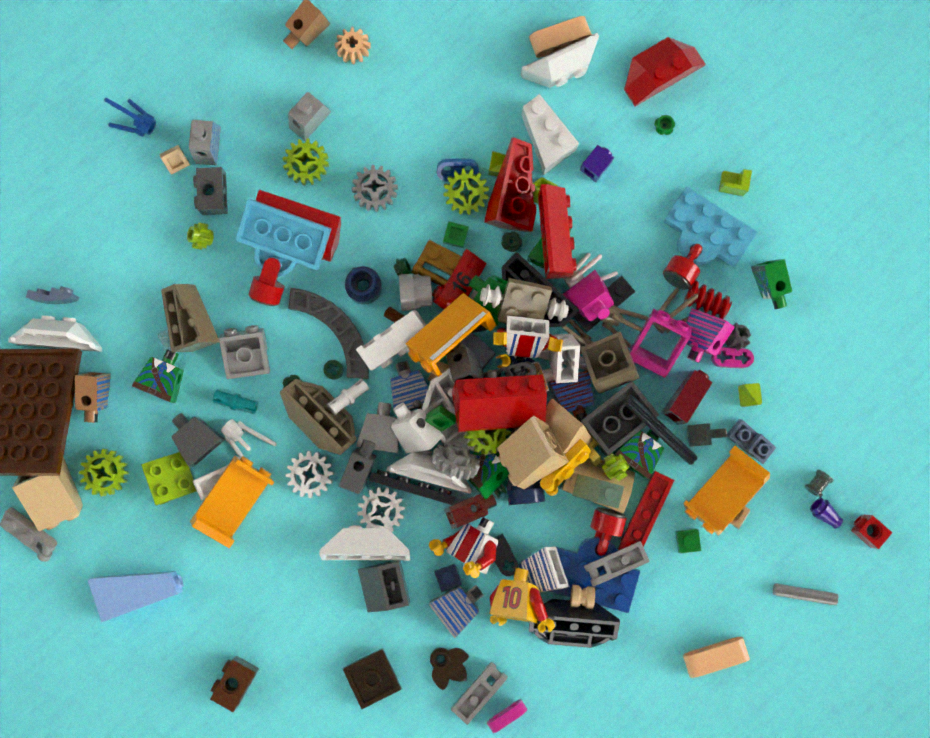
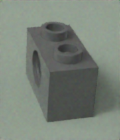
(216, 202)

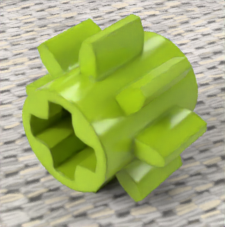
(200, 236)
(615, 466)

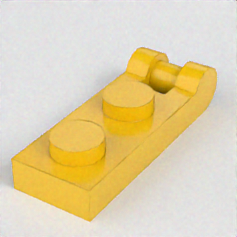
(576, 455)

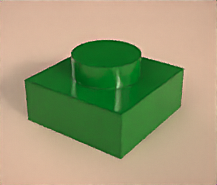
(455, 234)
(440, 418)
(688, 541)

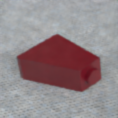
(687, 397)

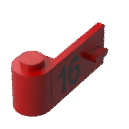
(458, 282)

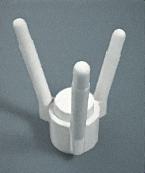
(577, 276)
(233, 433)

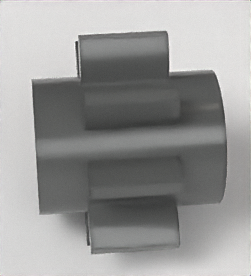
(738, 337)

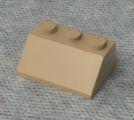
(588, 469)

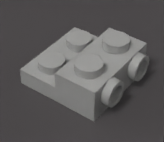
(244, 352)

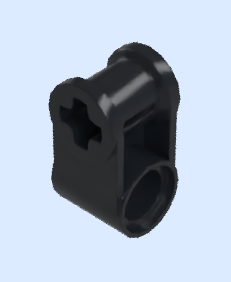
(503, 553)

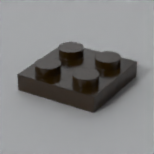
(372, 678)

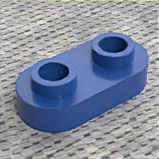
(455, 164)

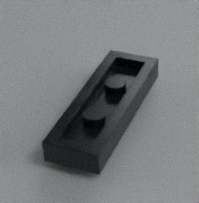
(619, 291)

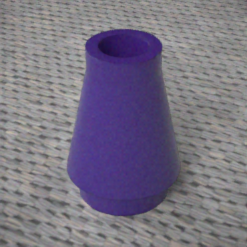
(825, 512)

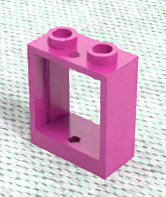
(651, 361)

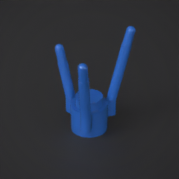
(144, 123)

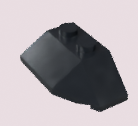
(520, 269)
(577, 625)

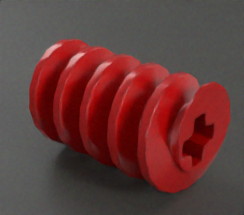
(709, 301)

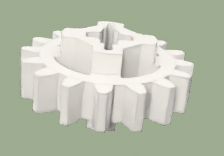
(306, 484)
(375, 500)

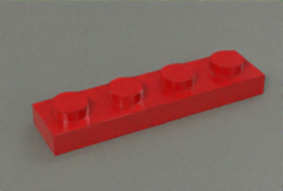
(647, 510)

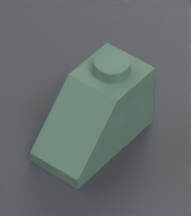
(598, 491)

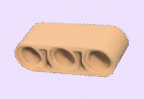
(559, 36)
(716, 657)

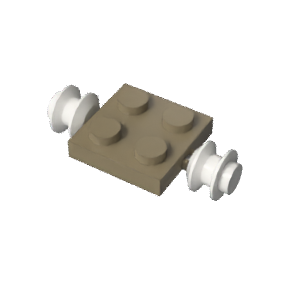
(524, 300)

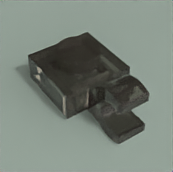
(701, 434)

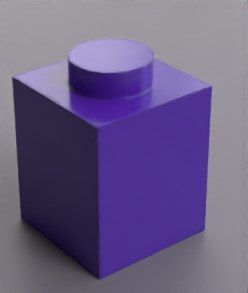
(597, 163)

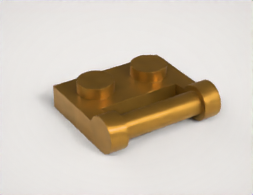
(437, 257)

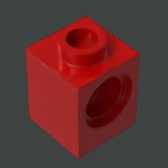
(879, 534)

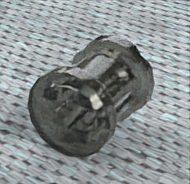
(819, 483)

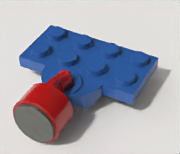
(614, 593)

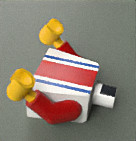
(526, 337)
(470, 546)

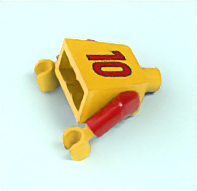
(519, 601)

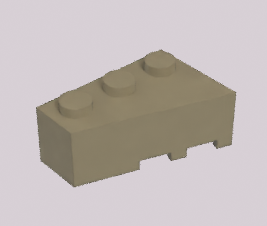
(187, 319)

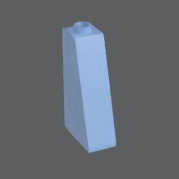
(129, 592)

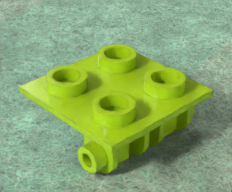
(168, 478)

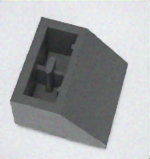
(384, 586)

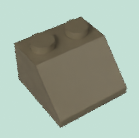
(609, 363)

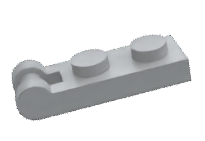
(28, 534)
(617, 563)
(478, 693)

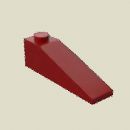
(512, 197)

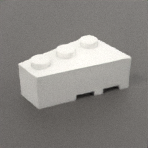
(548, 134)
(391, 341)

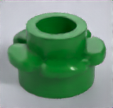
(664, 119)

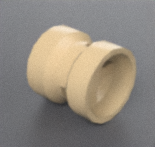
(585, 597)

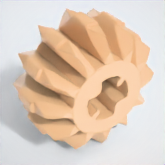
(358, 39)

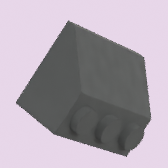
(614, 422)

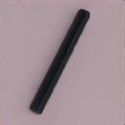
(660, 429)

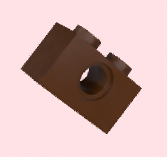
(225, 694)

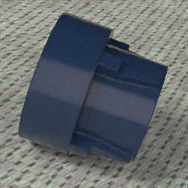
(360, 274)
(531, 494)

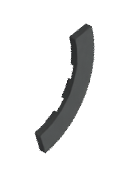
(338, 322)

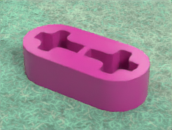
(732, 363)
(507, 716)

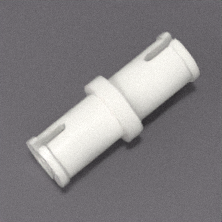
(347, 396)

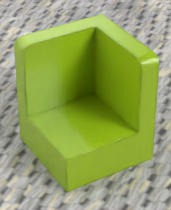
(735, 183)

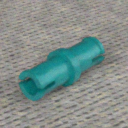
(235, 401)

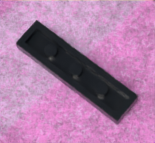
(404, 484)

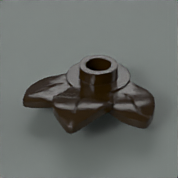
(450, 668)

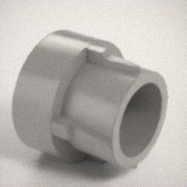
(415, 291)

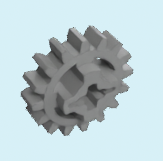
(366, 188)
(455, 461)

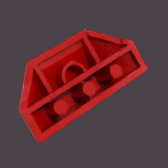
(660, 68)

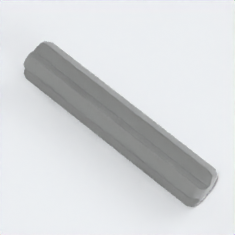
(805, 594)

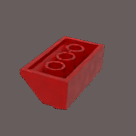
(309, 213)
(555, 232)
(498, 402)

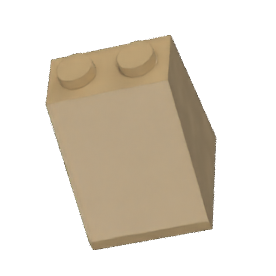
(565, 426)
(531, 453)
(49, 498)

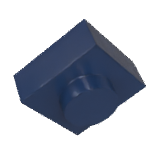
(448, 577)

